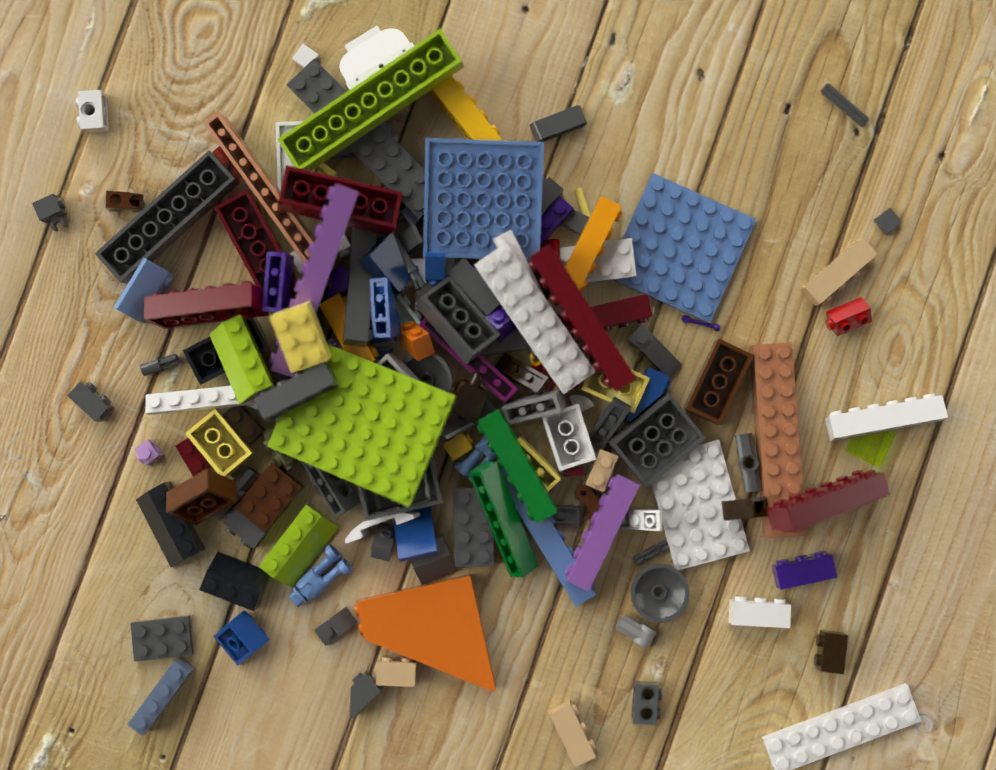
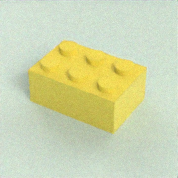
(300, 336)
(220, 443)

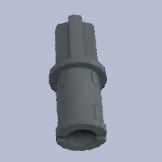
(159, 364)

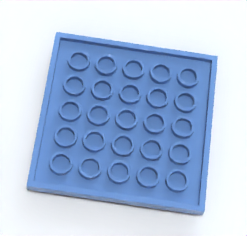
(479, 193)
(684, 247)

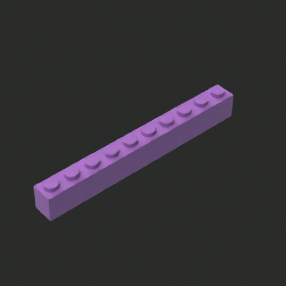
(321, 258)

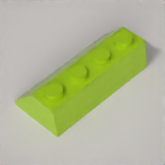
(241, 359)
(299, 546)

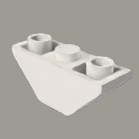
(642, 520)

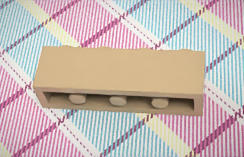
(840, 270)

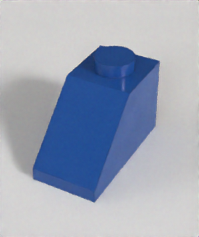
(435, 267)

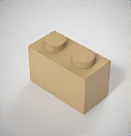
(601, 470)
(396, 672)

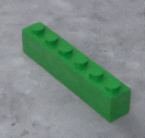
(517, 465)
(503, 519)

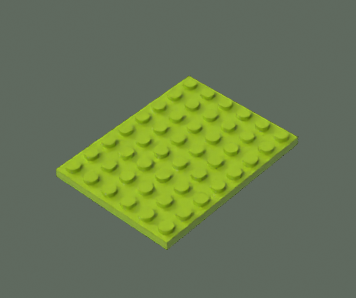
(369, 428)

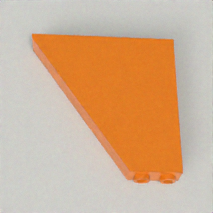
(432, 626)

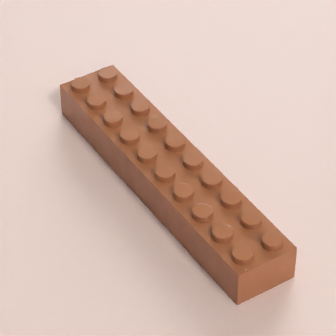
(776, 427)

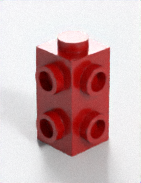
(848, 316)

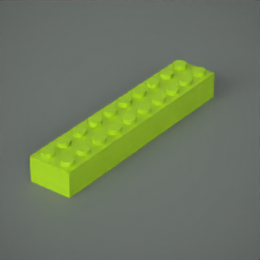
(371, 102)

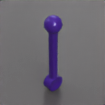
(685, 319)

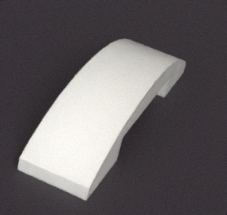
(362, 530)

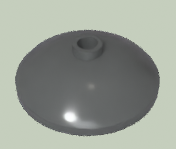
(434, 367)
(672, 598)

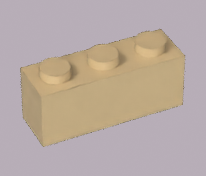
(573, 733)

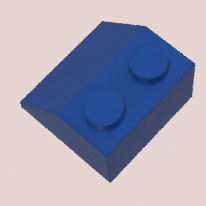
(241, 637)

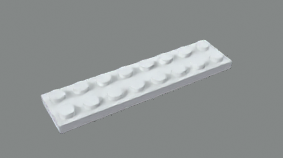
(534, 318)
(841, 728)

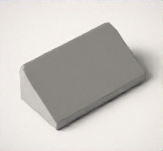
(454, 428)

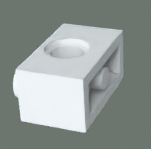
(99, 120)

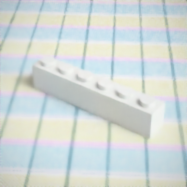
(886, 418)

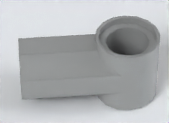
(638, 632)

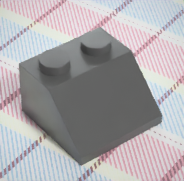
(436, 565)

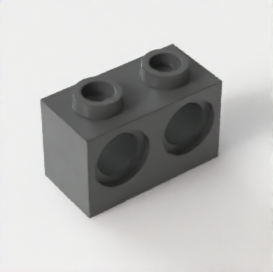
(640, 703)

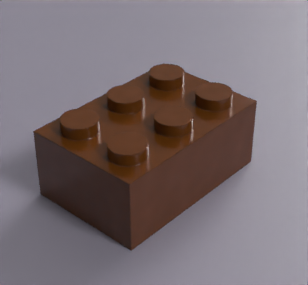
(201, 497)
(269, 497)

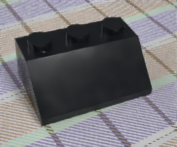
(235, 581)

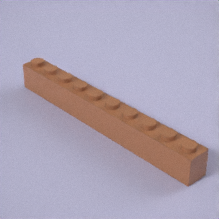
(259, 183)

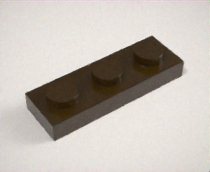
(522, 374)

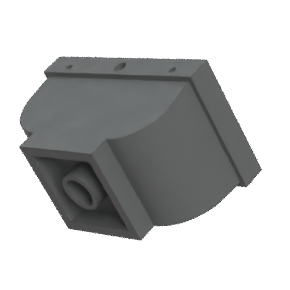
(379, 506)

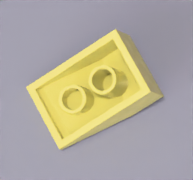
(629, 394)

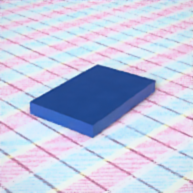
(417, 536)

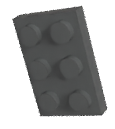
(161, 638)

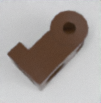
(124, 201)
(590, 500)

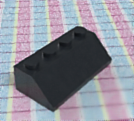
(204, 357)
(175, 536)

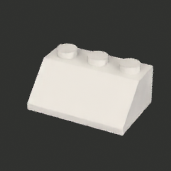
(568, 438)

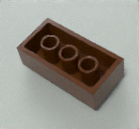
(718, 382)

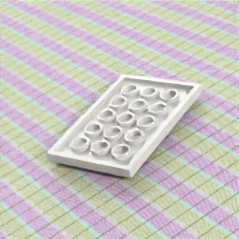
(693, 511)

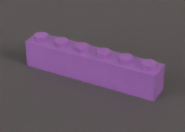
(601, 532)

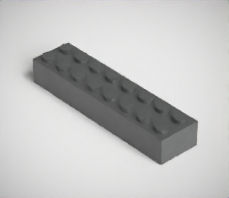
(167, 216)

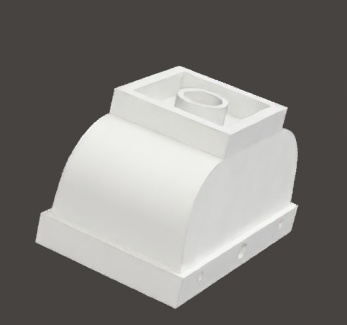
(371, 53)

